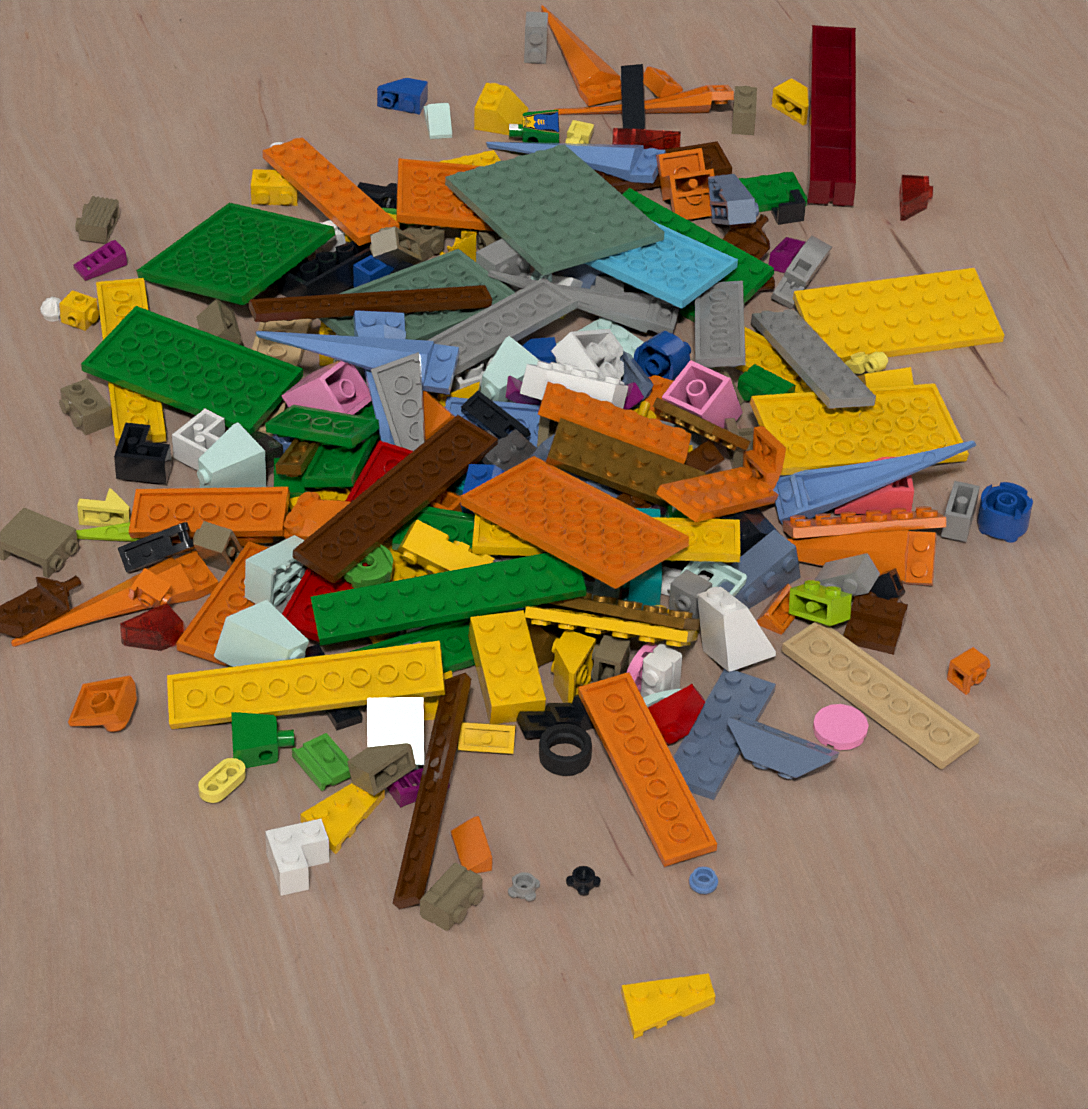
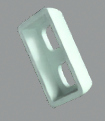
(721, 572)

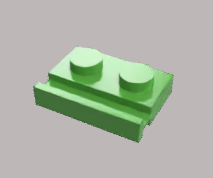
(322, 761)

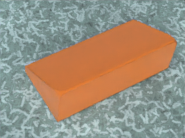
(661, 82)
(776, 614)
(472, 846)

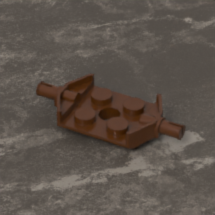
(750, 237)
(45, 600)

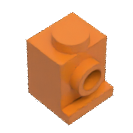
(150, 589)
(968, 669)

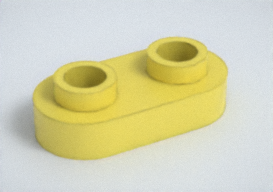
(222, 780)

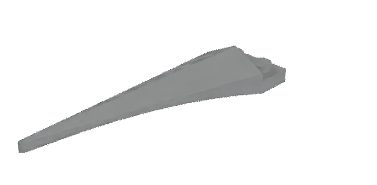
(634, 310)

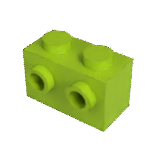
(820, 603)

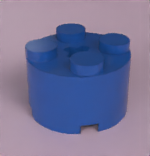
(663, 355)
(1004, 511)

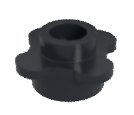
(583, 879)

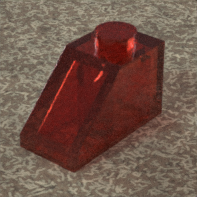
(914, 195)
(153, 629)

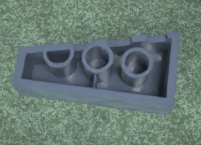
(768, 569)

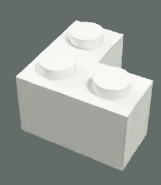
(197, 437)
(294, 850)

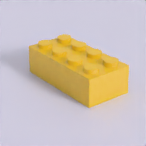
(506, 665)

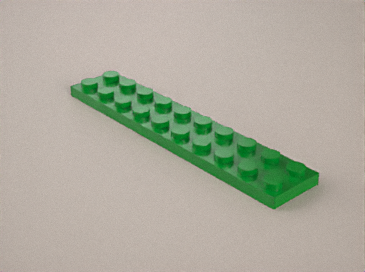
(445, 597)

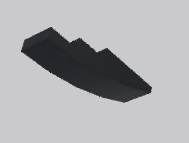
(633, 97)
(536, 722)

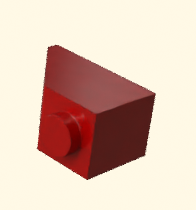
(677, 713)

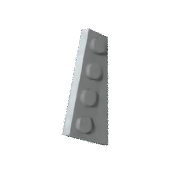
(402, 399)

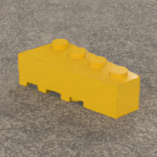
(434, 551)

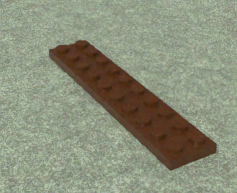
(394, 499)

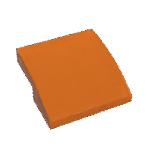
(766, 457)

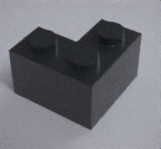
(140, 458)

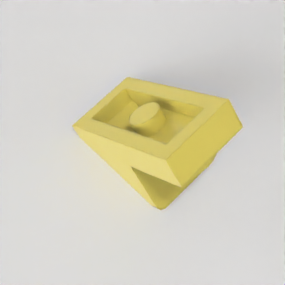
(103, 513)

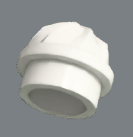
(50, 309)

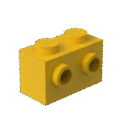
(271, 188)

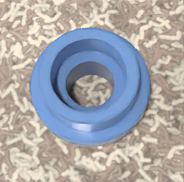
(703, 880)

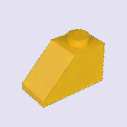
(791, 100)

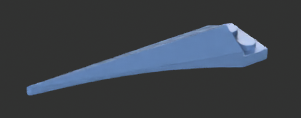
(623, 161)
(379, 325)
(437, 360)
(827, 488)

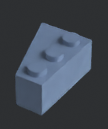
(731, 201)

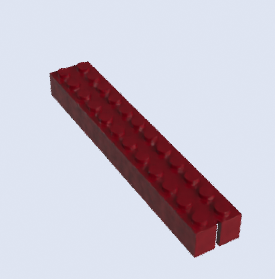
(832, 116)

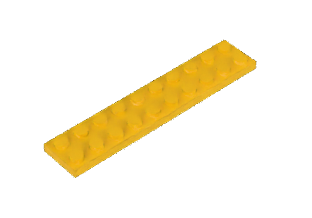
(115, 301)
(708, 540)
(305, 684)

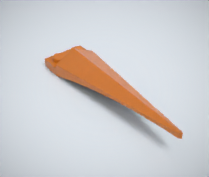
(592, 76)
(691, 101)
(905, 550)
(186, 574)

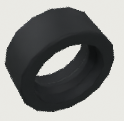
(560, 764)

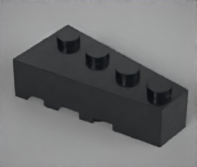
(325, 274)

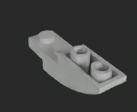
(801, 270)

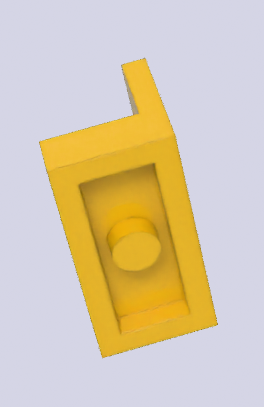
(888, 378)
(487, 737)

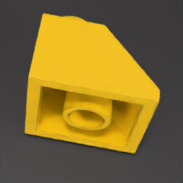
(497, 109)
(572, 663)

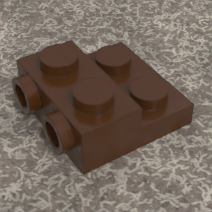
(876, 622)

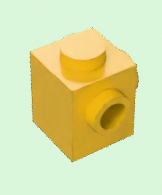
(79, 310)

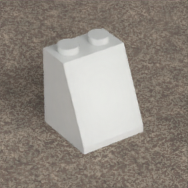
(730, 631)

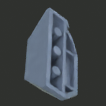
(778, 749)

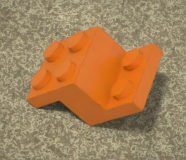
(685, 182)

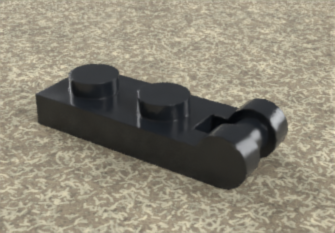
(491, 416)
(155, 547)

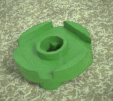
(377, 573)

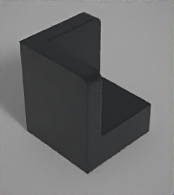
(791, 211)
(888, 585)

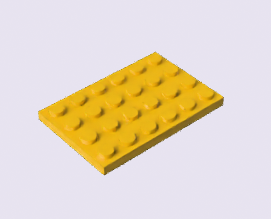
(605, 624)

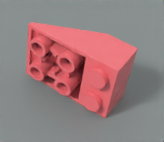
(894, 495)

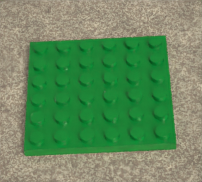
(236, 253)

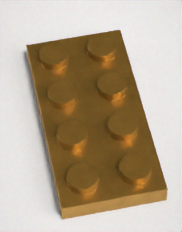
(700, 425)

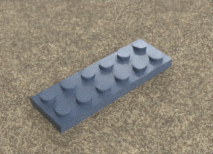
(710, 746)

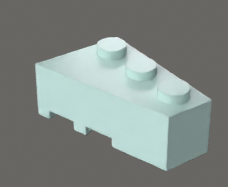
(273, 572)

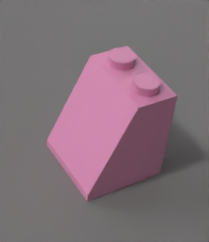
(331, 388)
(704, 394)

